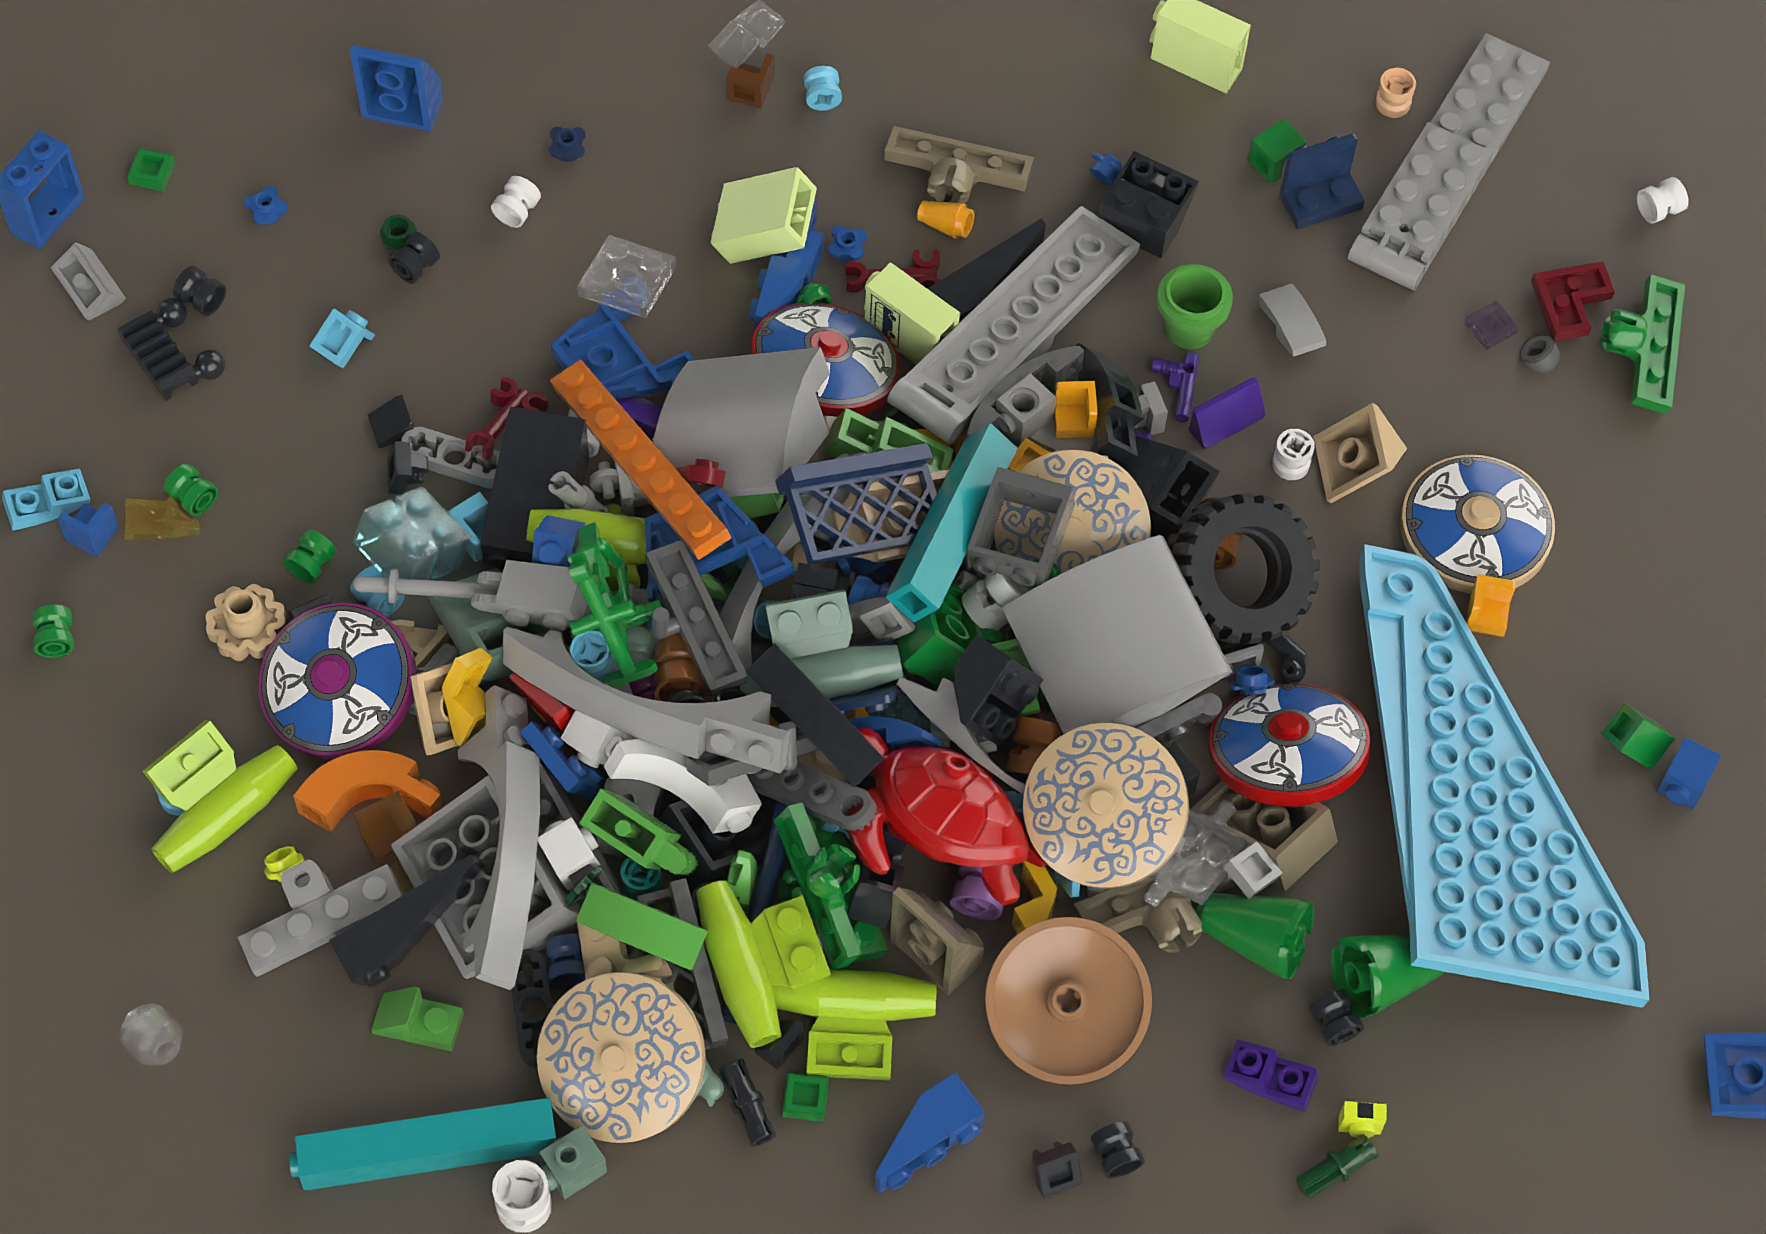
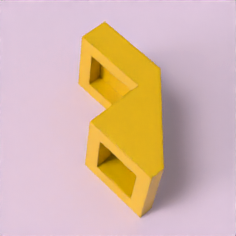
(463, 697)
(1043, 893)

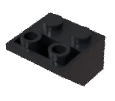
(1148, 202)
(992, 690)

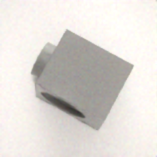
(1026, 395)

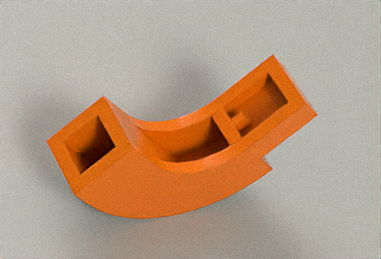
(360, 777)

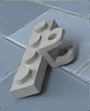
(317, 913)

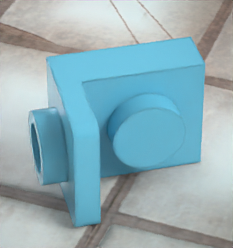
(341, 336)

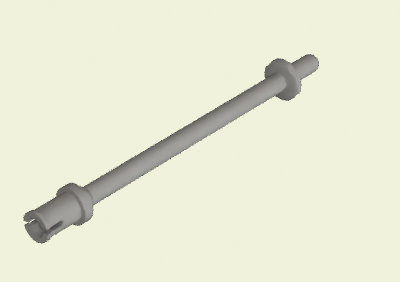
(396, 586)

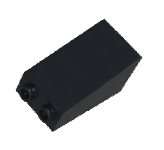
(530, 454)

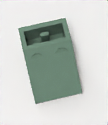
(478, 629)

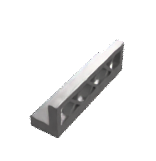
(700, 974)

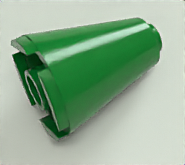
(1260, 928)
(1376, 971)

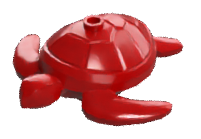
(946, 811)

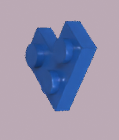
(569, 770)

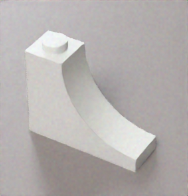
(721, 806)

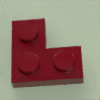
(1564, 293)

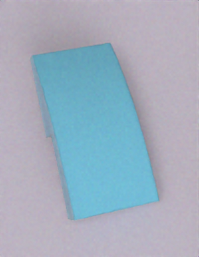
(46, 501)

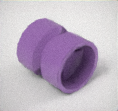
(972, 897)

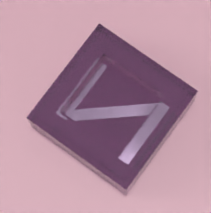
(1491, 325)

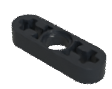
(540, 979)

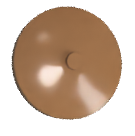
(1068, 1000)

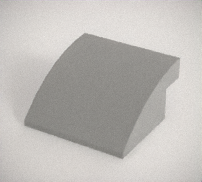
(746, 415)
(1117, 638)
(472, 828)

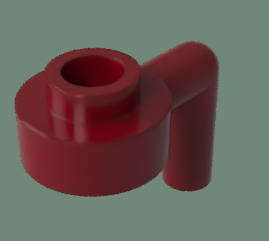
(703, 473)

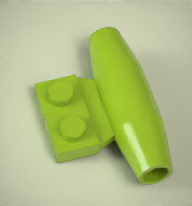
(622, 532)
(214, 794)
(756, 956)
(852, 1016)

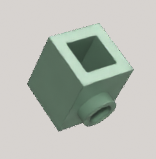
(572, 1162)

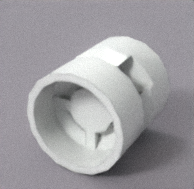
(988, 596)
(522, 1196)

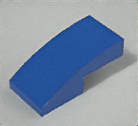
(897, 732)

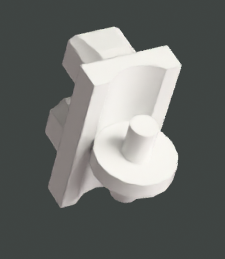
(609, 480)

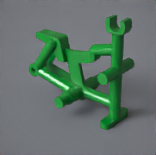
(609, 613)

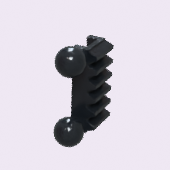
(161, 356)

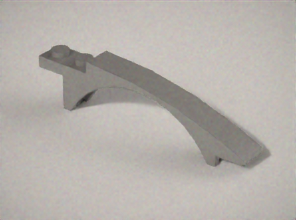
(742, 601)
(943, 711)
(726, 728)
(515, 771)

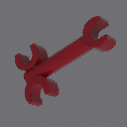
(922, 272)
(509, 397)

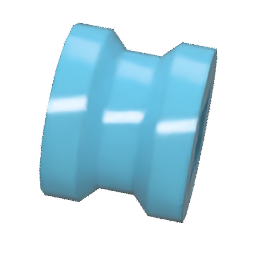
(822, 88)

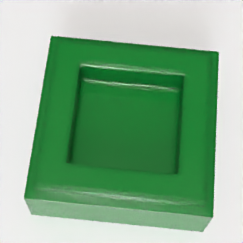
(151, 169)
(805, 1097)

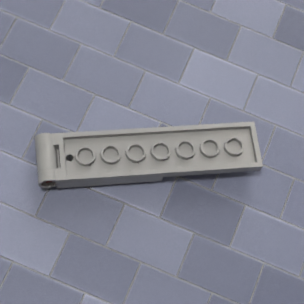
(1447, 162)
(1013, 323)

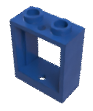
(60, 192)

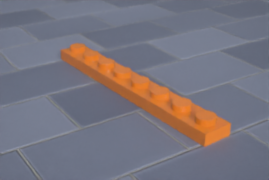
(641, 460)

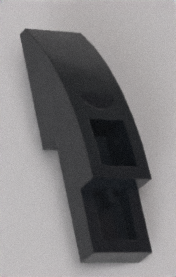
(1116, 405)

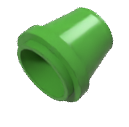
(1193, 304)

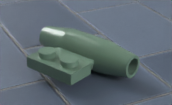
(817, 639)

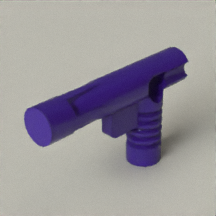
(1181, 381)

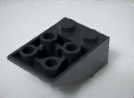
(1170, 482)

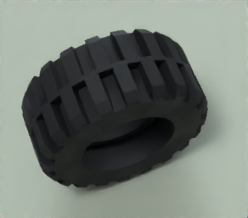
(1286, 556)

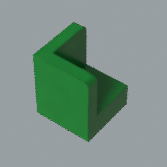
(1272, 148)
(1637, 736)

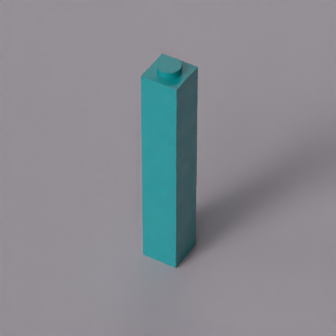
(949, 524)
(423, 1144)

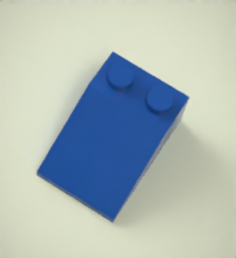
(396, 88)

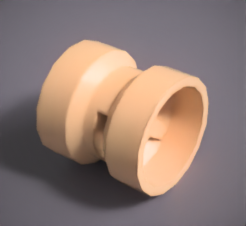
(1395, 92)

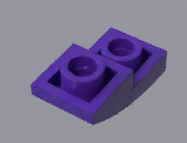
(1271, 1077)

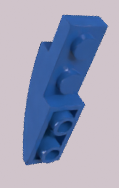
(788, 274)

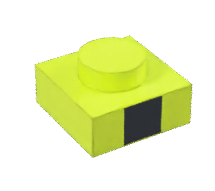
(1362, 1118)

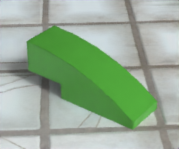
(857, 434)
(642, 926)

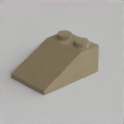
(1289, 834)
(933, 940)

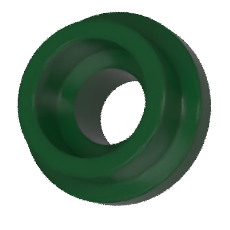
(395, 225)

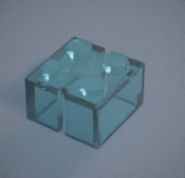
(412, 537)

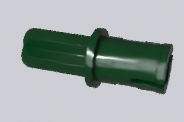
(1336, 1166)

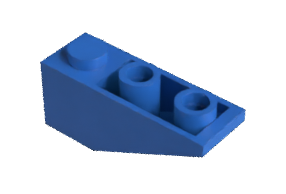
(935, 1124)

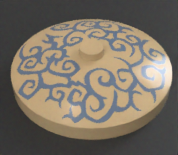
(1105, 517)
(1105, 805)
(621, 1057)

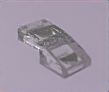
(745, 32)

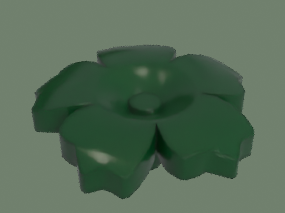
(583, 885)

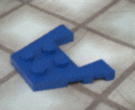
(615, 356)
(745, 540)

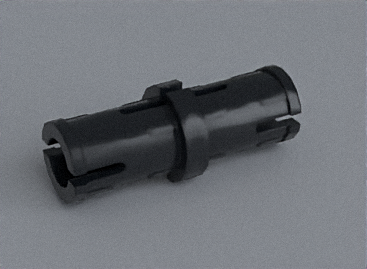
(747, 1102)

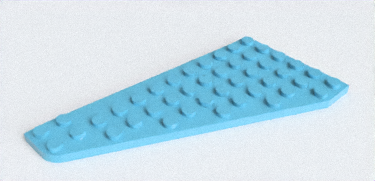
(1483, 835)

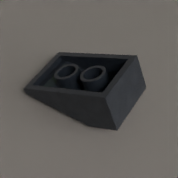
(717, 849)

